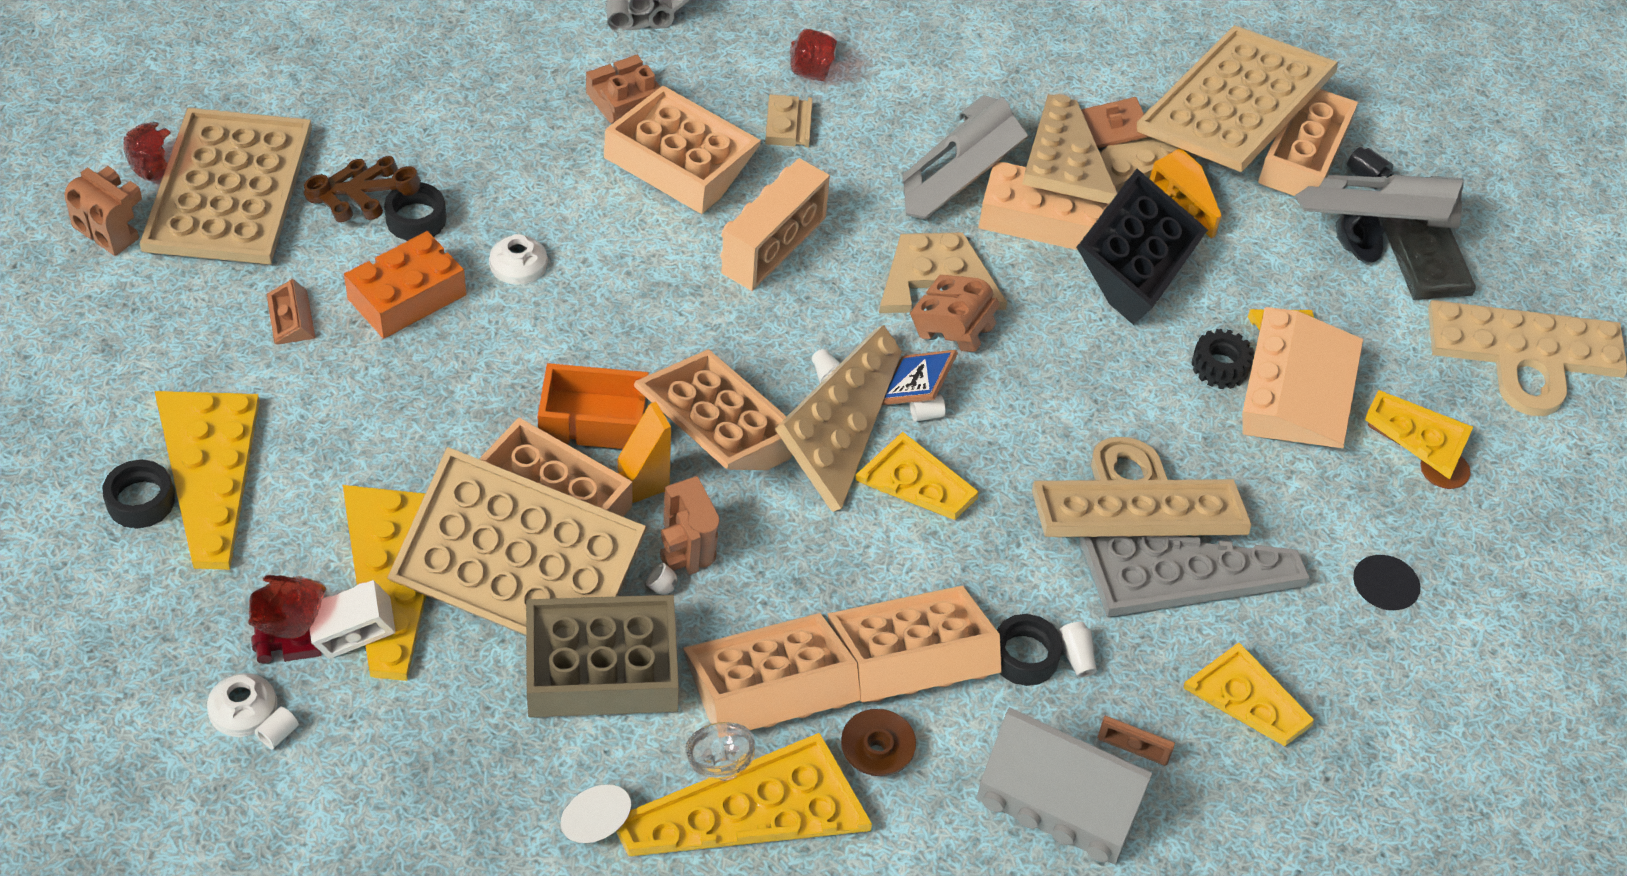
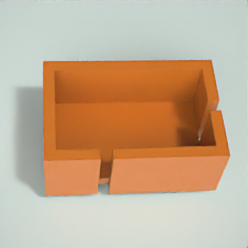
(405, 284)
(590, 405)

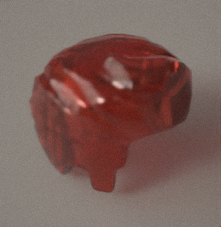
(812, 54)
(145, 150)
(286, 605)

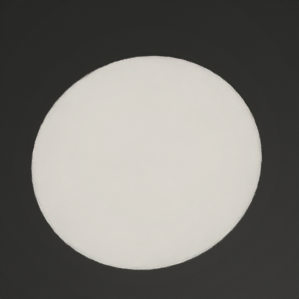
(595, 813)

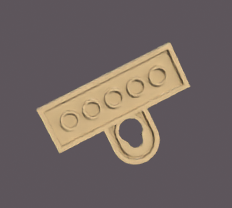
(1531, 340)
(1139, 506)

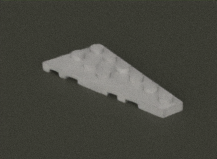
(1180, 570)

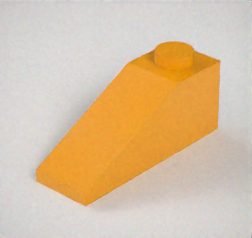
(1186, 184)
(647, 455)

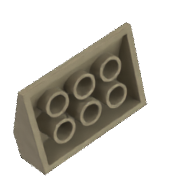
(601, 656)

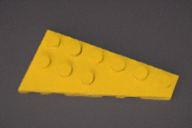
(209, 459)
(377, 530)
(776, 798)

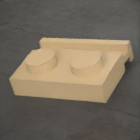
(788, 121)

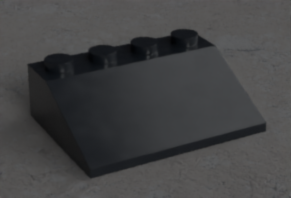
(1139, 245)

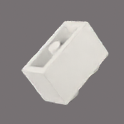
(352, 619)

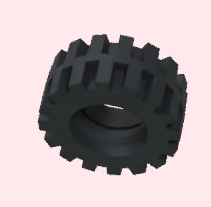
(1216, 371)

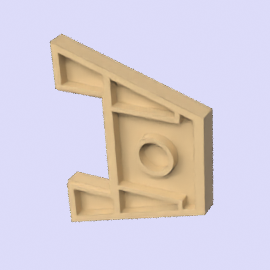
(922, 259)

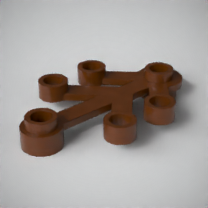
(323, 189)

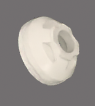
(518, 267)
(243, 717)

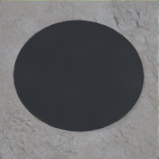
(1386, 582)

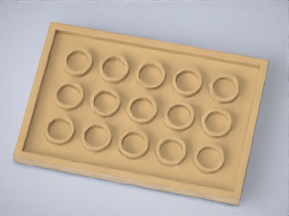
(1237, 98)
(227, 186)
(500, 539)

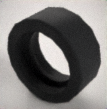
(410, 228)
(143, 514)
(1042, 631)

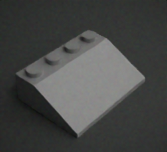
(1063, 786)

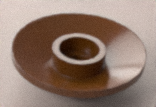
(882, 729)

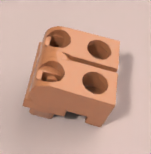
(620, 87)
(103, 209)
(957, 311)
(689, 527)

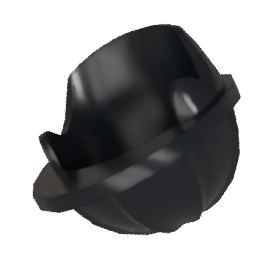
(1361, 236)

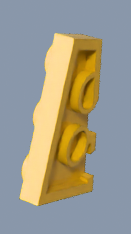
(918, 477)
(1251, 695)

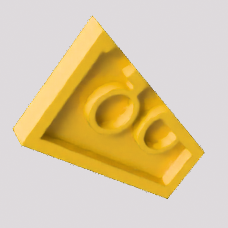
(1421, 431)

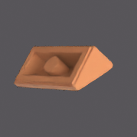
(290, 313)
(1135, 740)

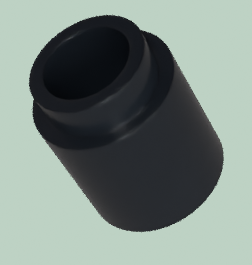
(1369, 164)

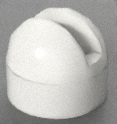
(662, 579)

